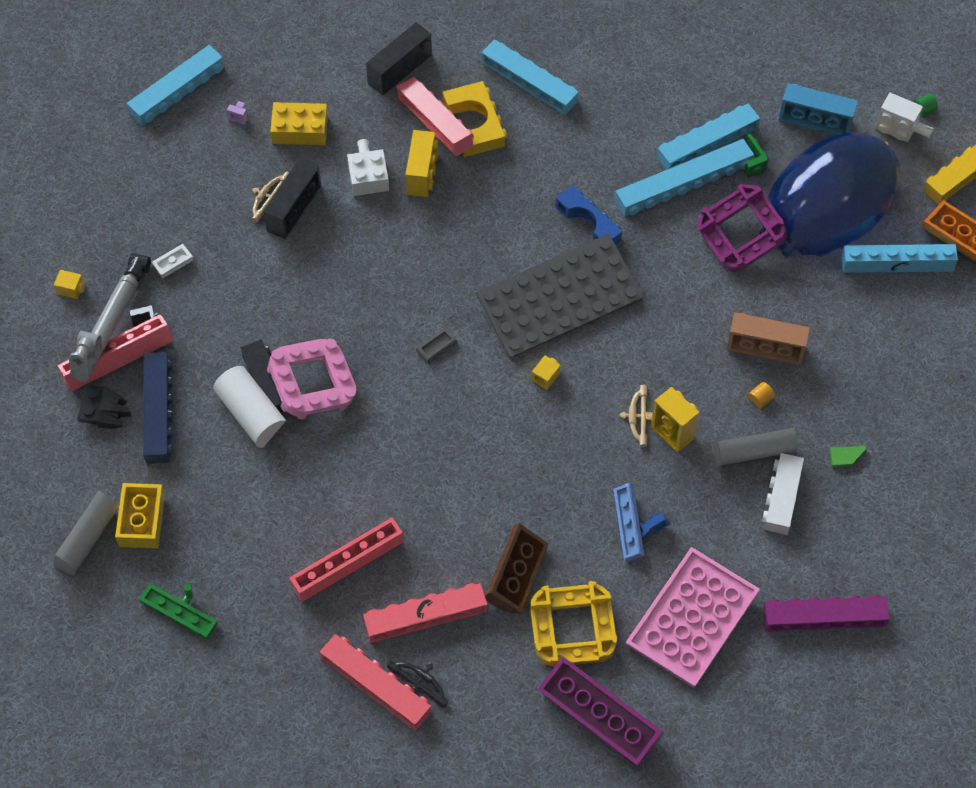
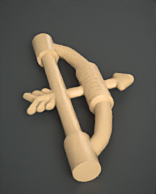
(264, 192)
(644, 415)

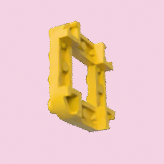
(573, 597)

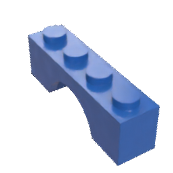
(574, 204)

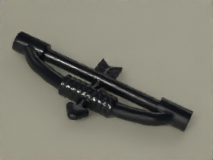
(423, 674)

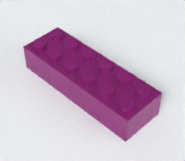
(601, 712)

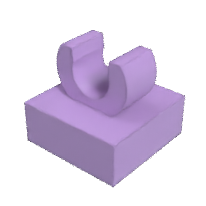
(237, 113)

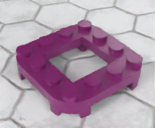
(731, 205)

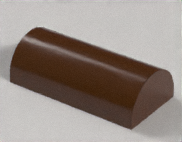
(516, 570)

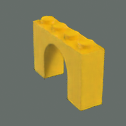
(477, 98)

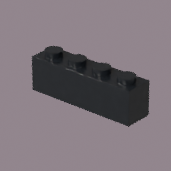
(256, 359)

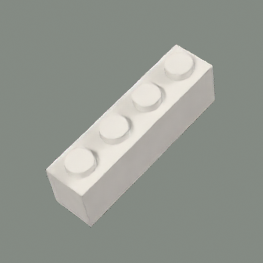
(784, 493)

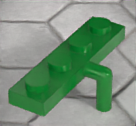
(179, 610)

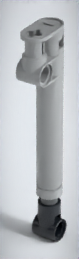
(91, 345)

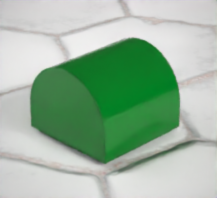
(929, 104)

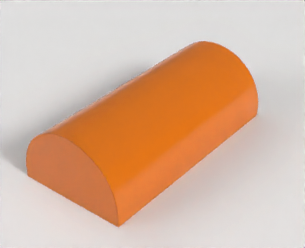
(953, 228)

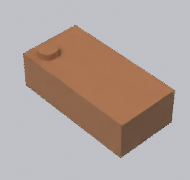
(768, 338)

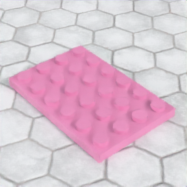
(692, 617)

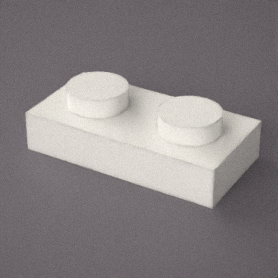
(172, 261)

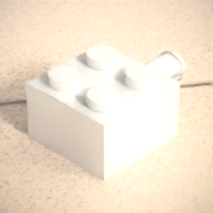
(901, 118)
(367, 170)

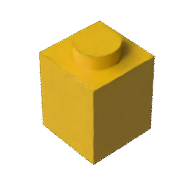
(69, 284)
(546, 372)

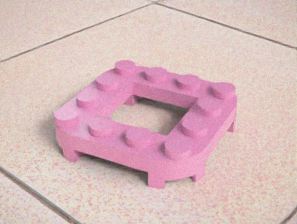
(285, 382)

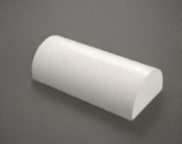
(249, 405)

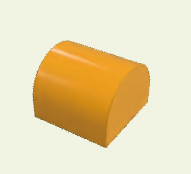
(761, 395)

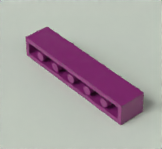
(825, 613)

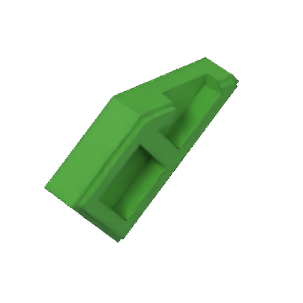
(845, 456)

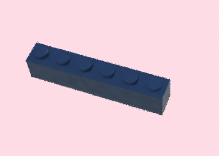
(156, 408)

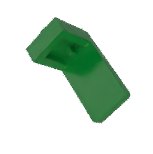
(759, 164)

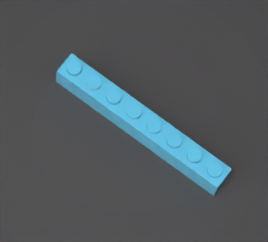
(683, 178)

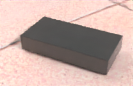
(436, 345)

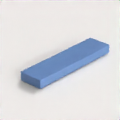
(628, 522)

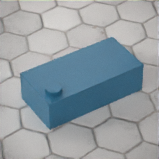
(817, 110)

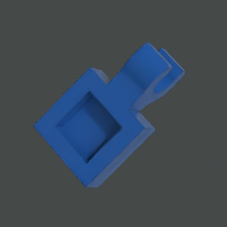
(656, 523)

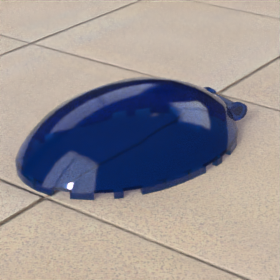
(835, 192)

